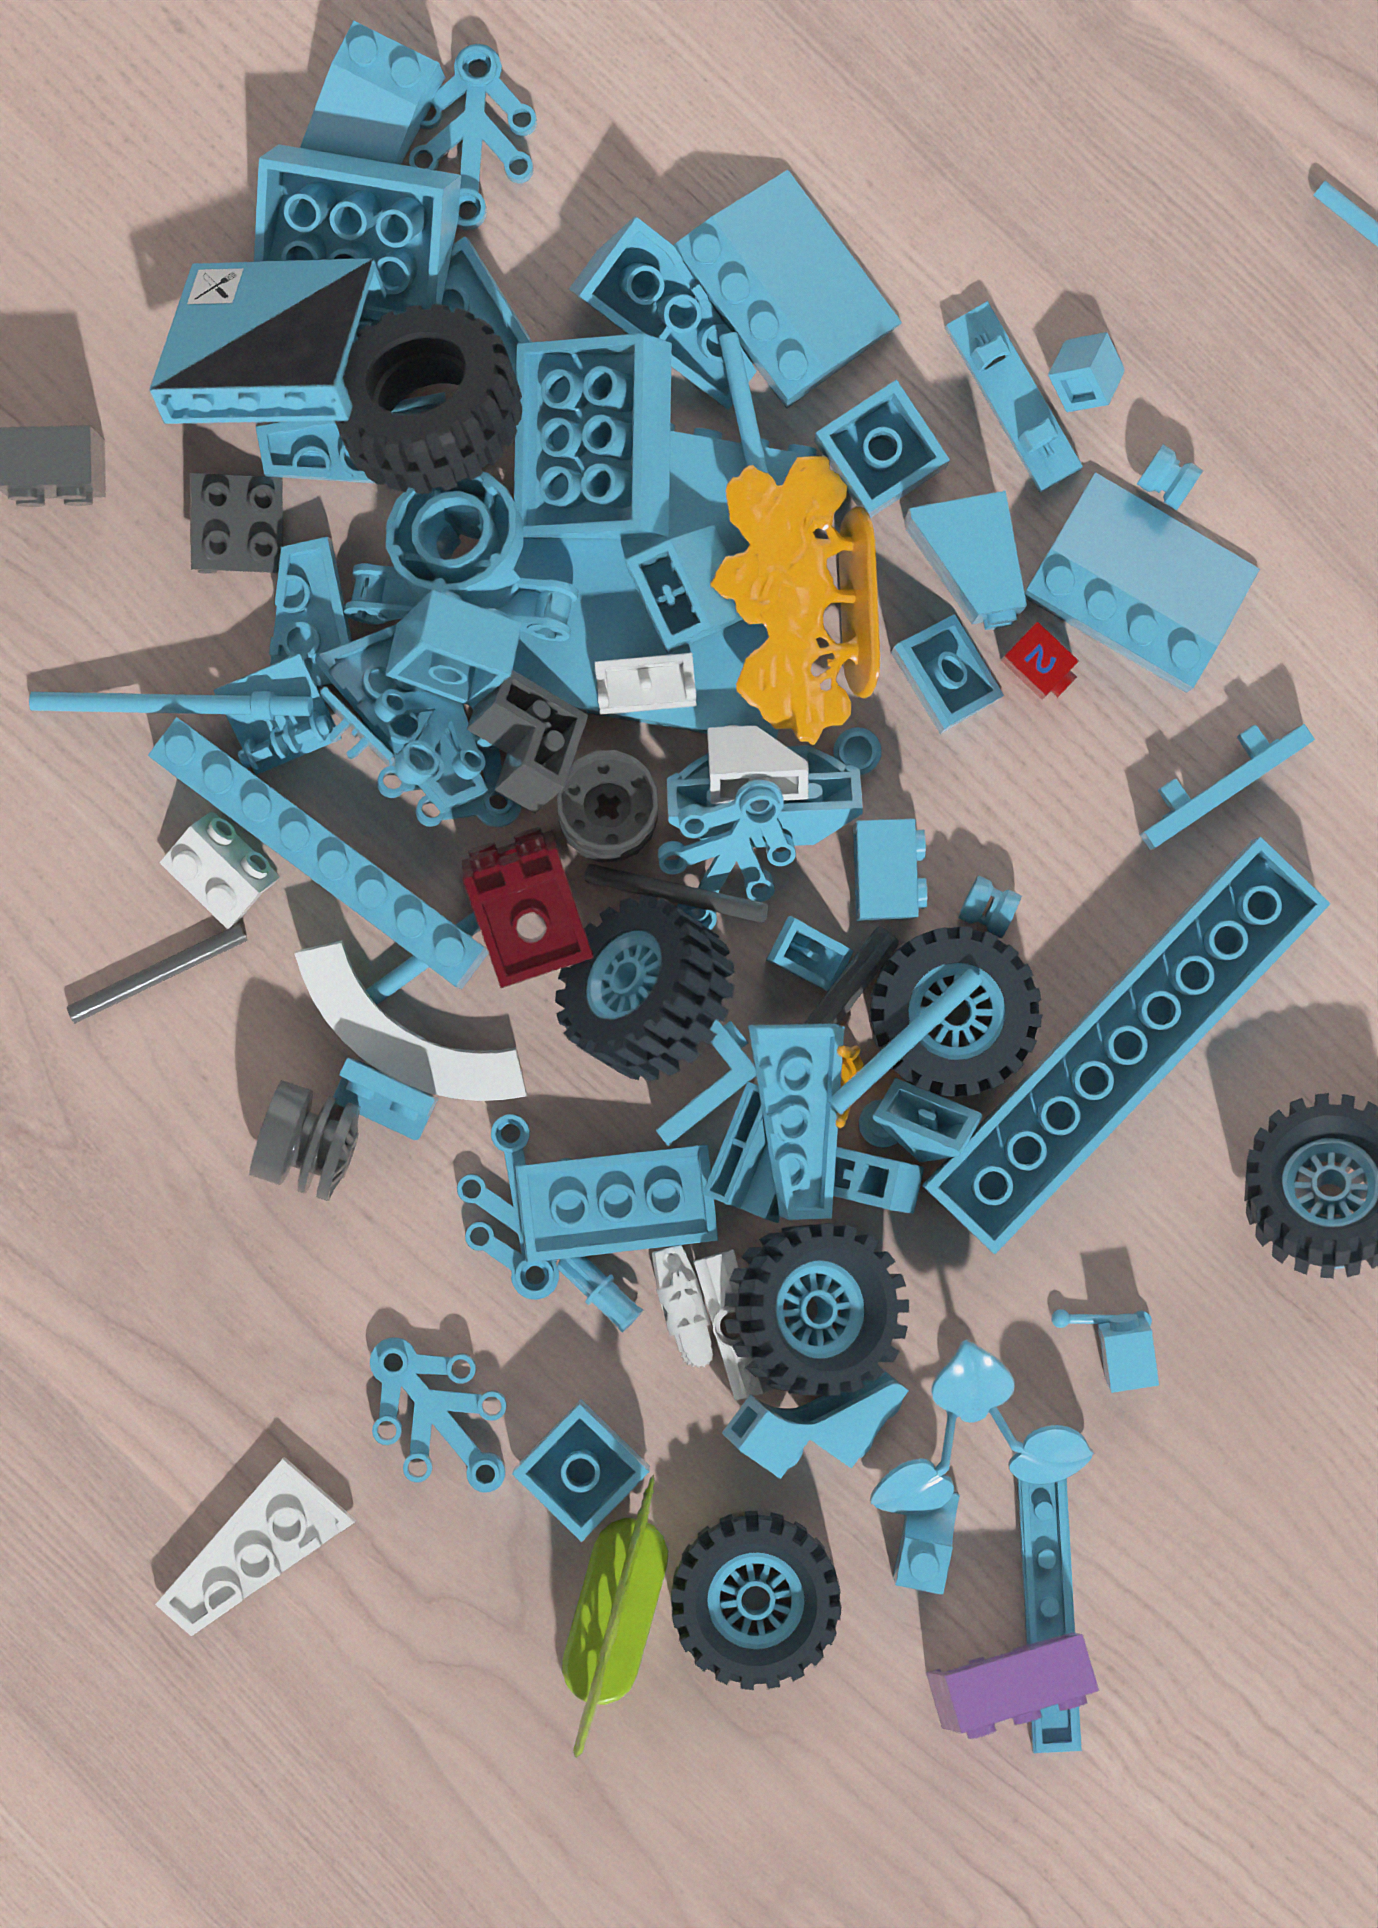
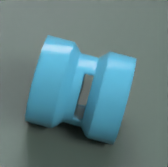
(1167, 475)
(999, 911)

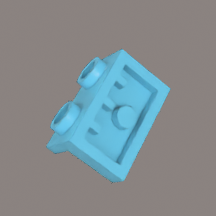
(384, 1099)

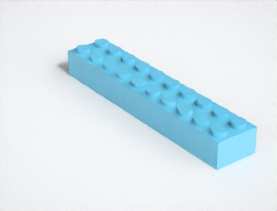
(1126, 1044)

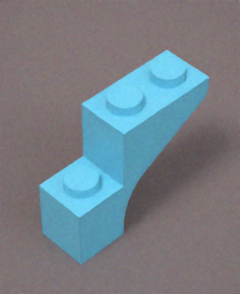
(836, 1423)

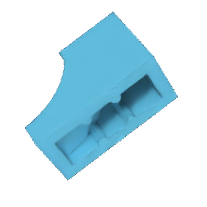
(926, 1549)

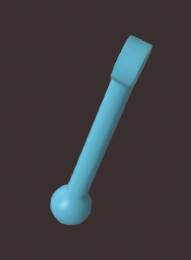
(1062, 1318)

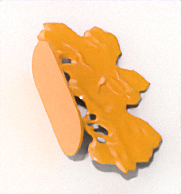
(787, 588)

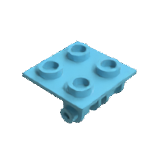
(279, 740)

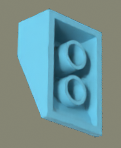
(373, 98)

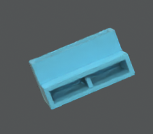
(743, 1166)

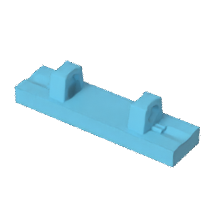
(1013, 397)
(1263, 758)

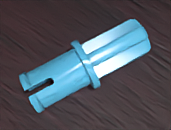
(600, 1291)

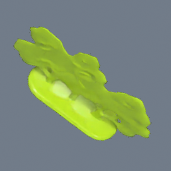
(614, 1613)

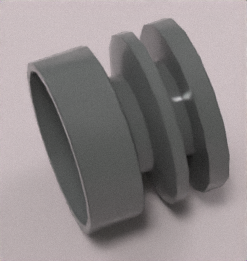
(612, 779)
(305, 1140)

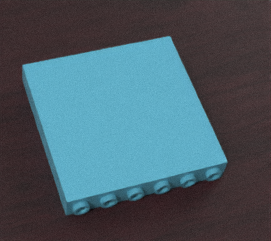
(610, 615)

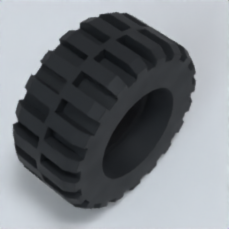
(443, 442)

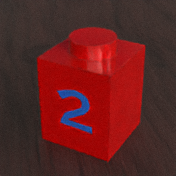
(1041, 662)

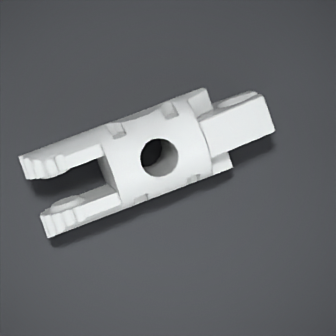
(682, 1305)

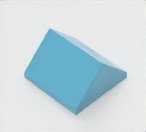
(946, 673)

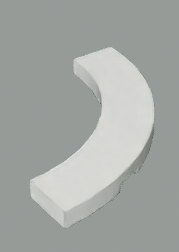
(393, 1047)

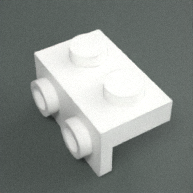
(219, 868)

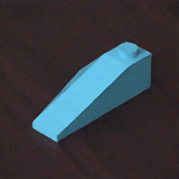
(649, 290)

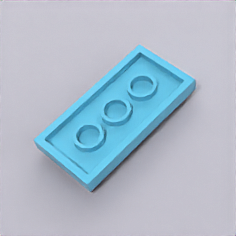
(615, 1203)

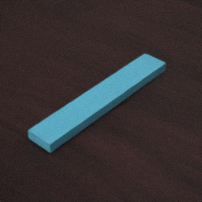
(1048, 1596)

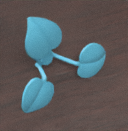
(970, 1390)

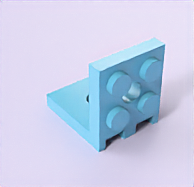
(729, 1045)

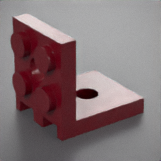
(517, 882)

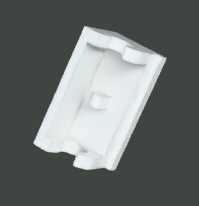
(645, 683)

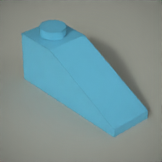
(876, 1180)

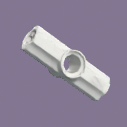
(714, 1278)

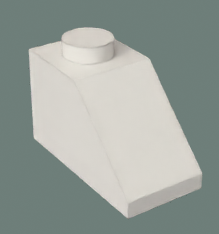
(749, 755)

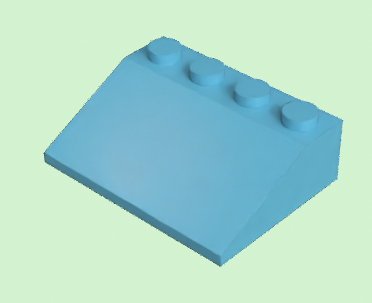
(360, 209)
(786, 287)
(594, 437)
(1141, 583)

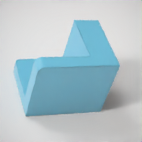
(1086, 372)

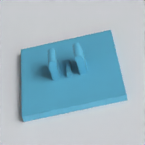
(357, 728)

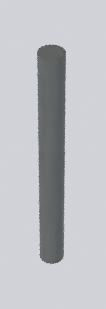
(676, 893)
(156, 973)

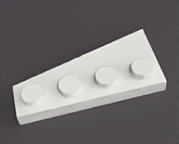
(263, 1538)

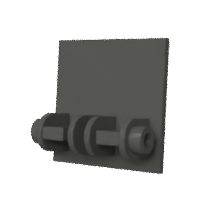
(235, 523)

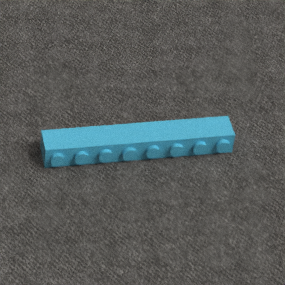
(319, 853)

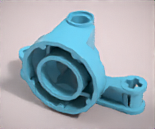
(421, 541)

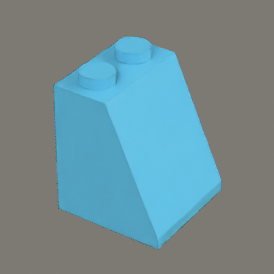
(973, 555)

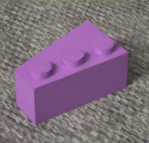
(1013, 1685)

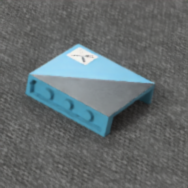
(263, 341)

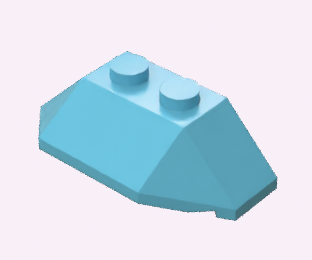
(831, 801)

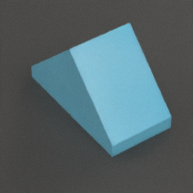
(809, 954)
(925, 1122)

